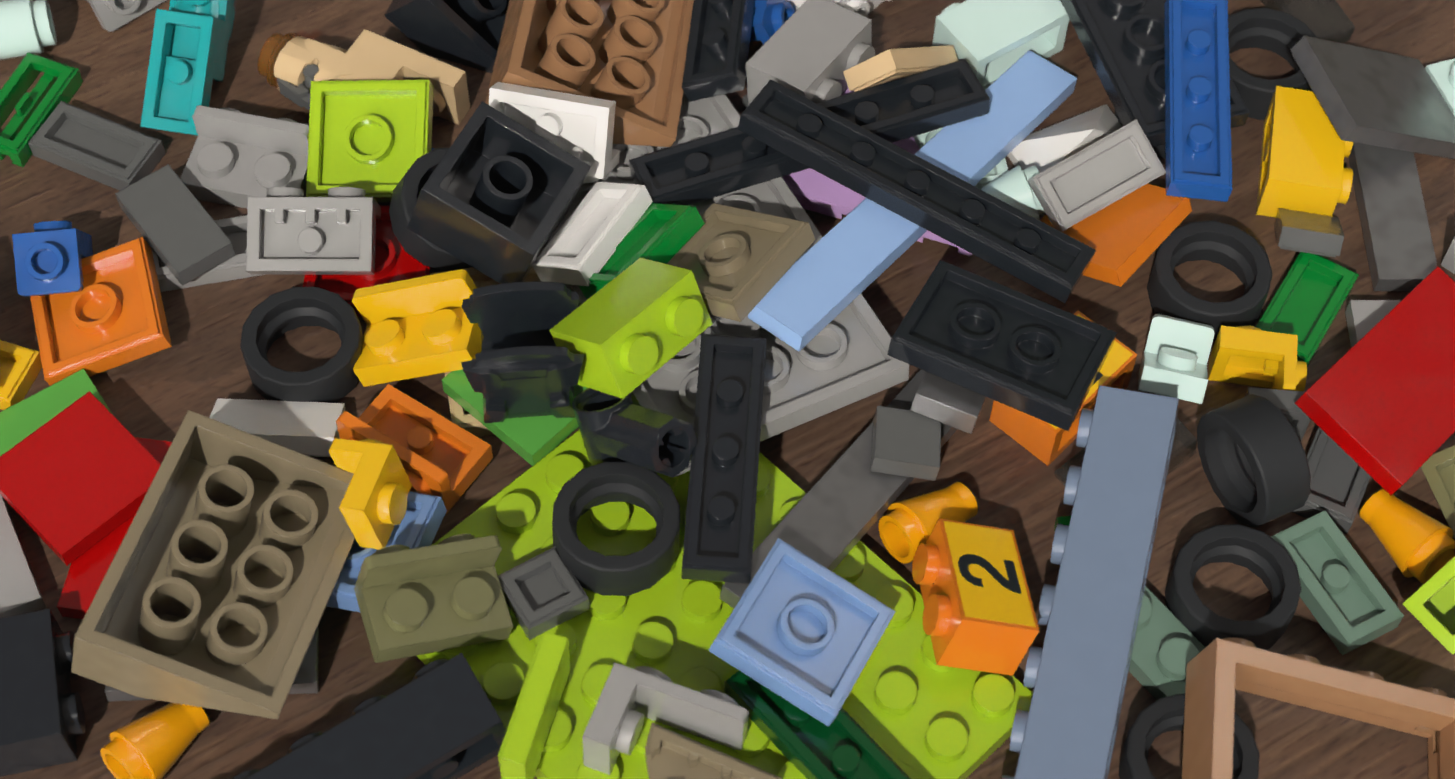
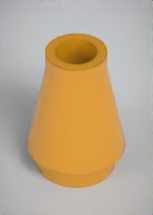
(913, 519)
(1410, 537)
(153, 742)

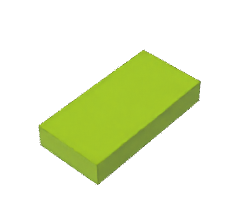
(535, 708)

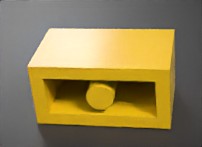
(1301, 157)

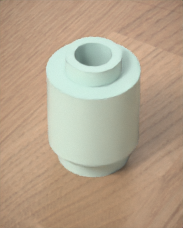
(25, 27)

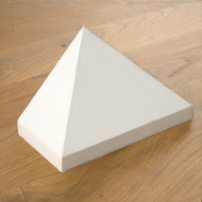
(1064, 139)

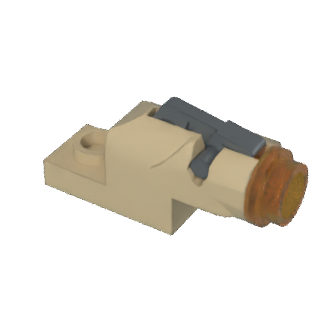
(295, 61)

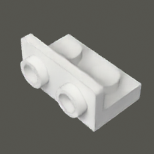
(568, 120)

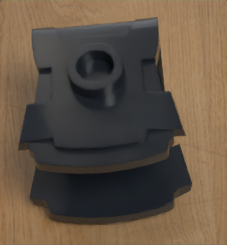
(519, 360)

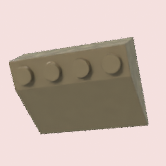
(219, 574)

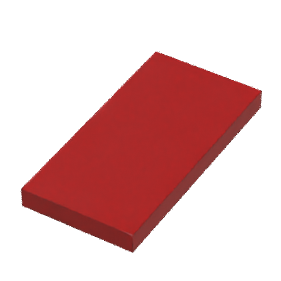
(1395, 387)

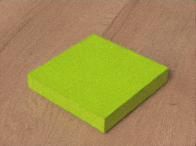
(367, 134)

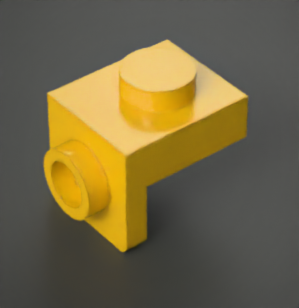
(1257, 359)
(376, 492)

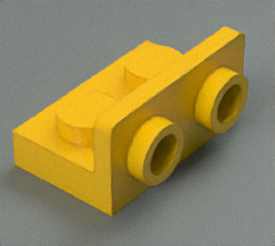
(415, 328)

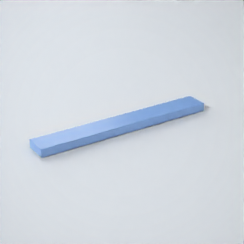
(875, 237)

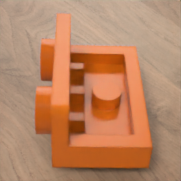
(433, 450)

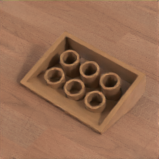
(606, 52)

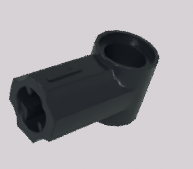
(627, 432)

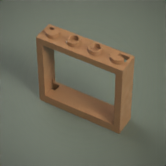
(1304, 682)

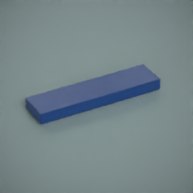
(1197, 100)

